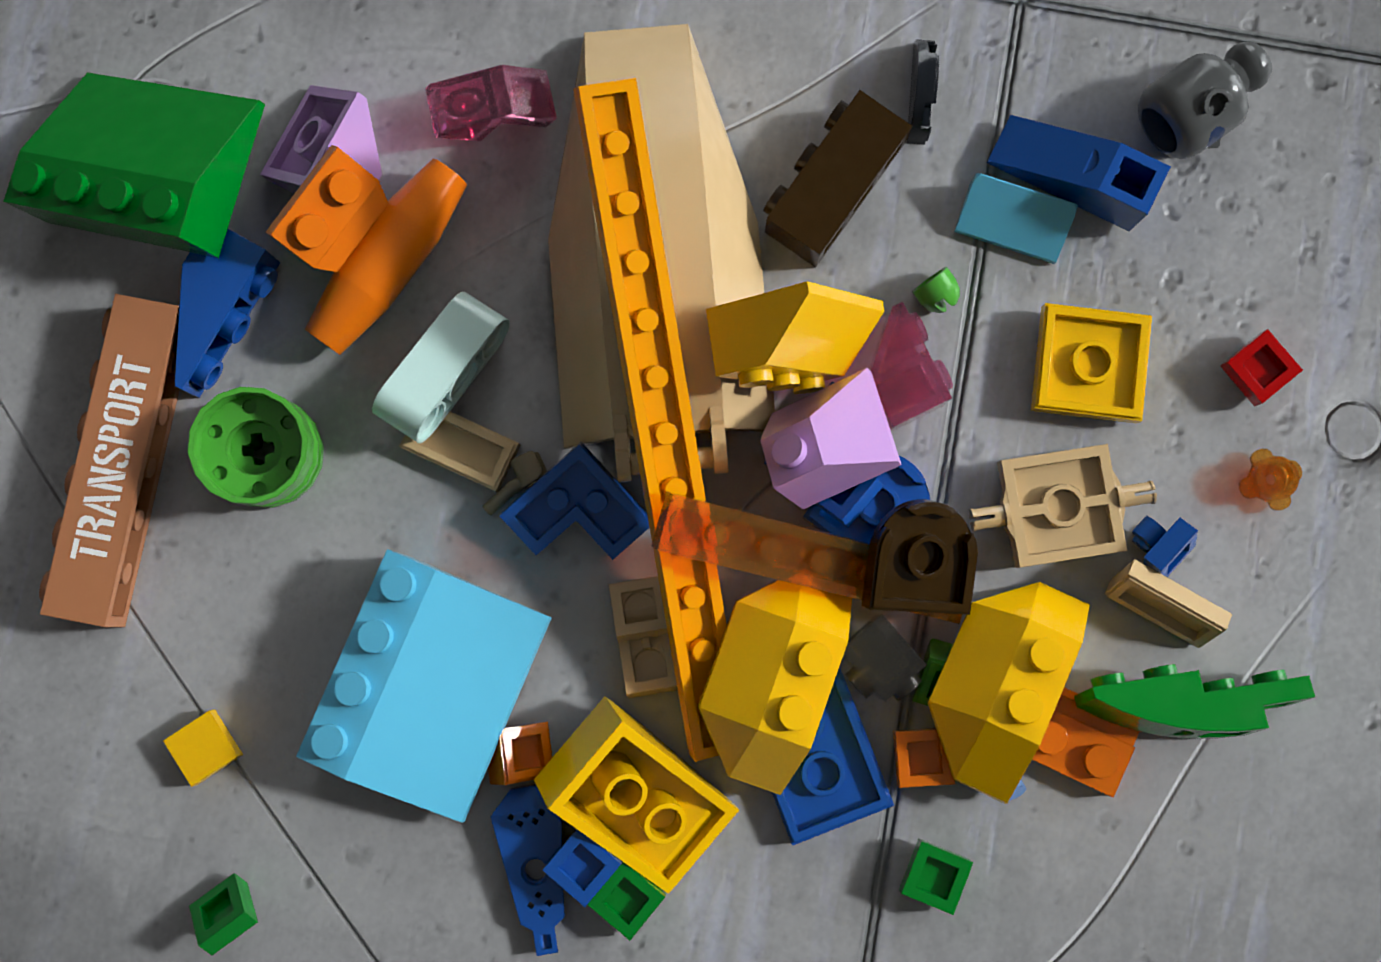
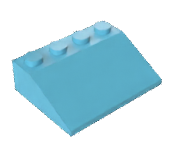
(424, 687)

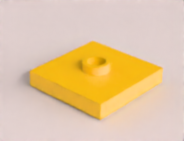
(1091, 363)

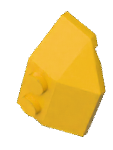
(774, 680)
(1005, 684)

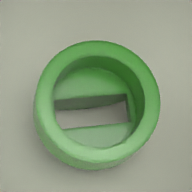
(935, 289)

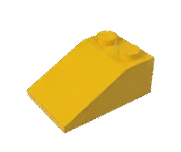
(634, 796)

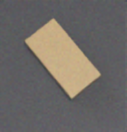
(467, 450)
(1168, 604)

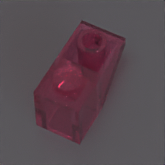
(904, 371)

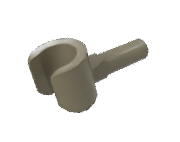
(528, 469)

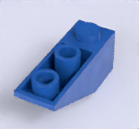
(1081, 169)
(217, 307)

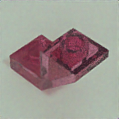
(482, 100)

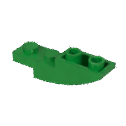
(1187, 708)

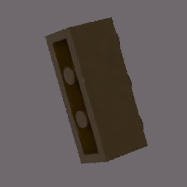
(835, 177)

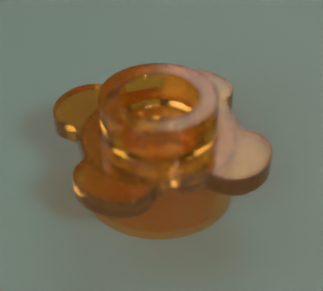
(1286, 475)

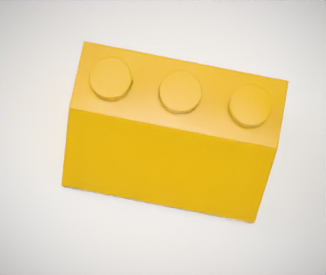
(791, 336)

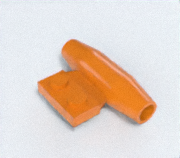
(368, 242)

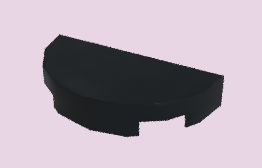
(922, 90)

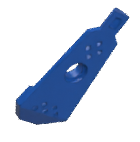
(517, 848)

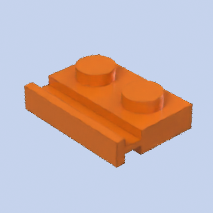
(1086, 746)

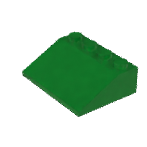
(139, 162)

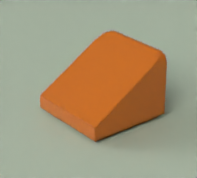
(520, 754)

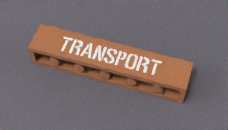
(115, 466)

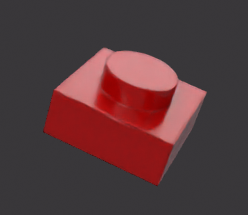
(1261, 368)

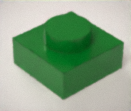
(935, 876)
(627, 900)
(223, 914)

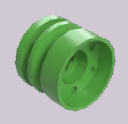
(234, 427)

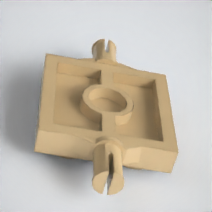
(1062, 506)

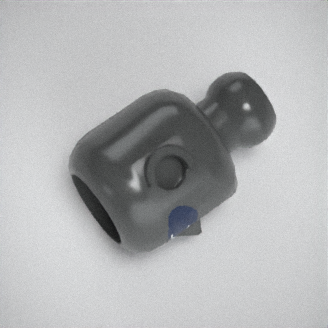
(1202, 99)

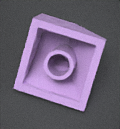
(323, 120)
(829, 441)

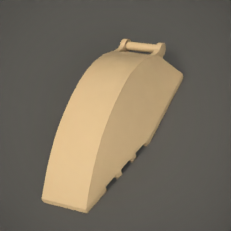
(706, 239)

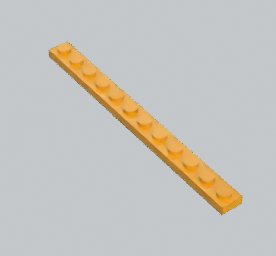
(652, 375)

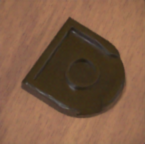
(921, 561)

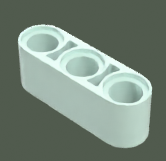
(440, 367)

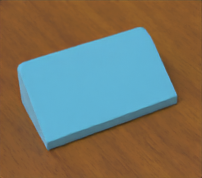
(1015, 218)

